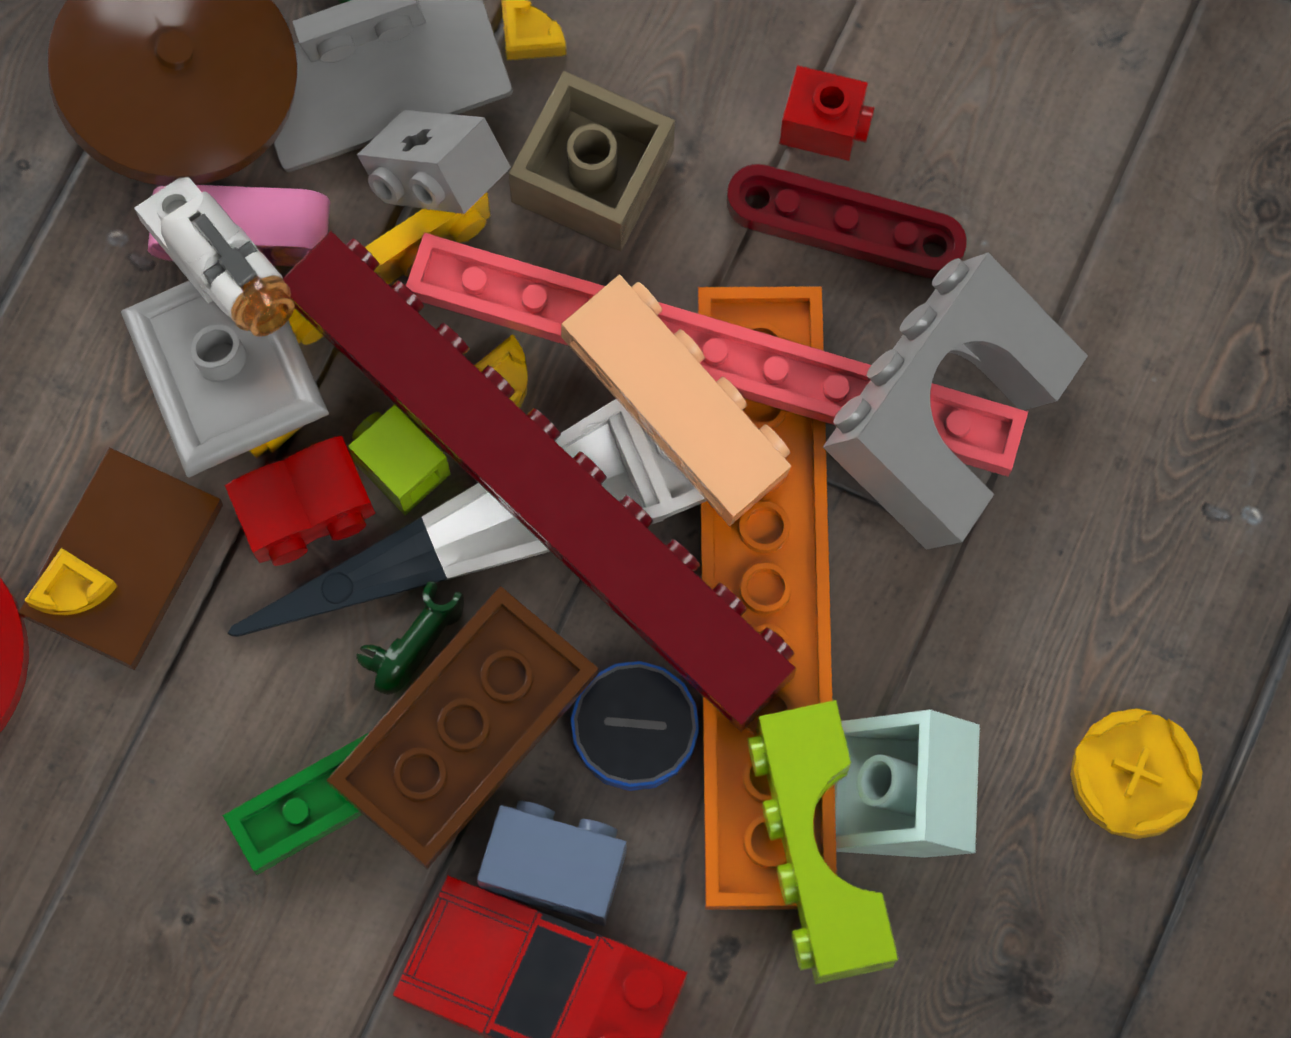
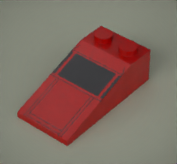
(531, 974)

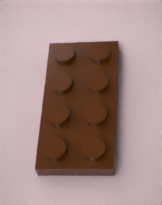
(463, 727)

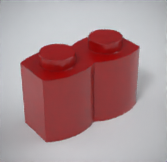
(300, 501)

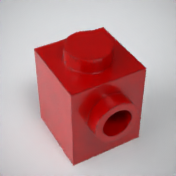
(825, 113)

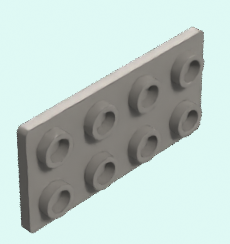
(384, 57)

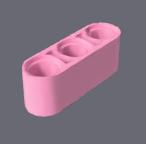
(277, 220)

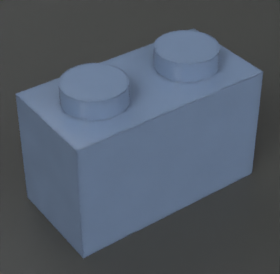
(553, 862)

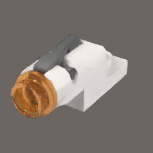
(217, 257)

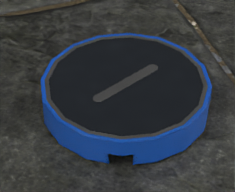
(635, 726)

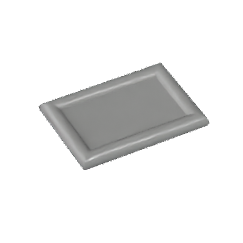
(217, 382)

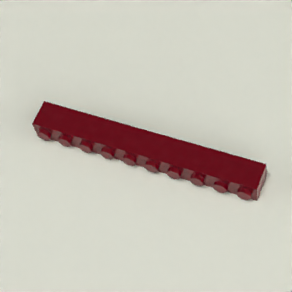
(539, 482)

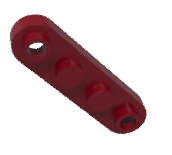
(844, 220)

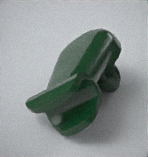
(404, 655)

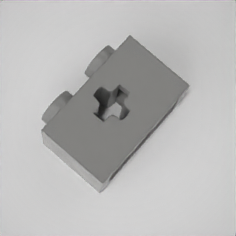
(434, 161)

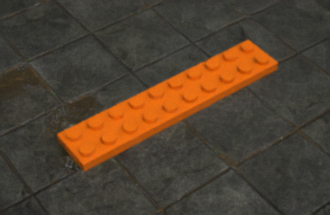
(780, 571)

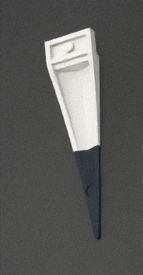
(479, 533)

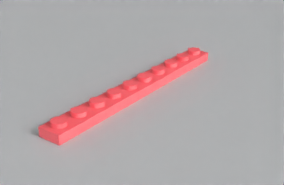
(756, 363)

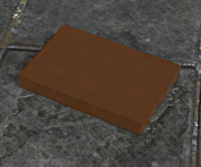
(143, 536)

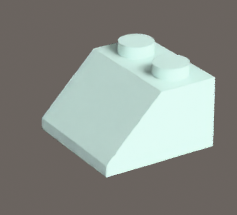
(909, 786)

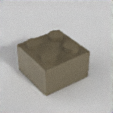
(592, 160)

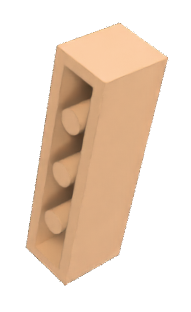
(676, 399)

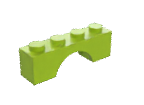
(842, 925)

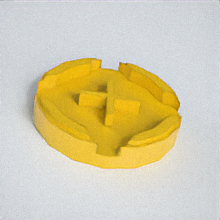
(1136, 773)

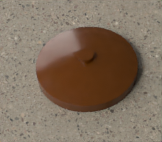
(172, 84)

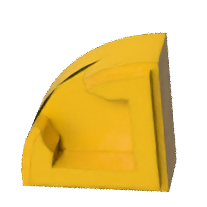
(530, 32)
(510, 363)
(69, 587)

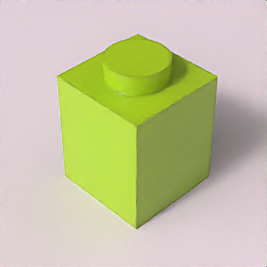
(398, 458)

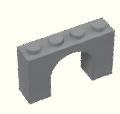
(889, 429)

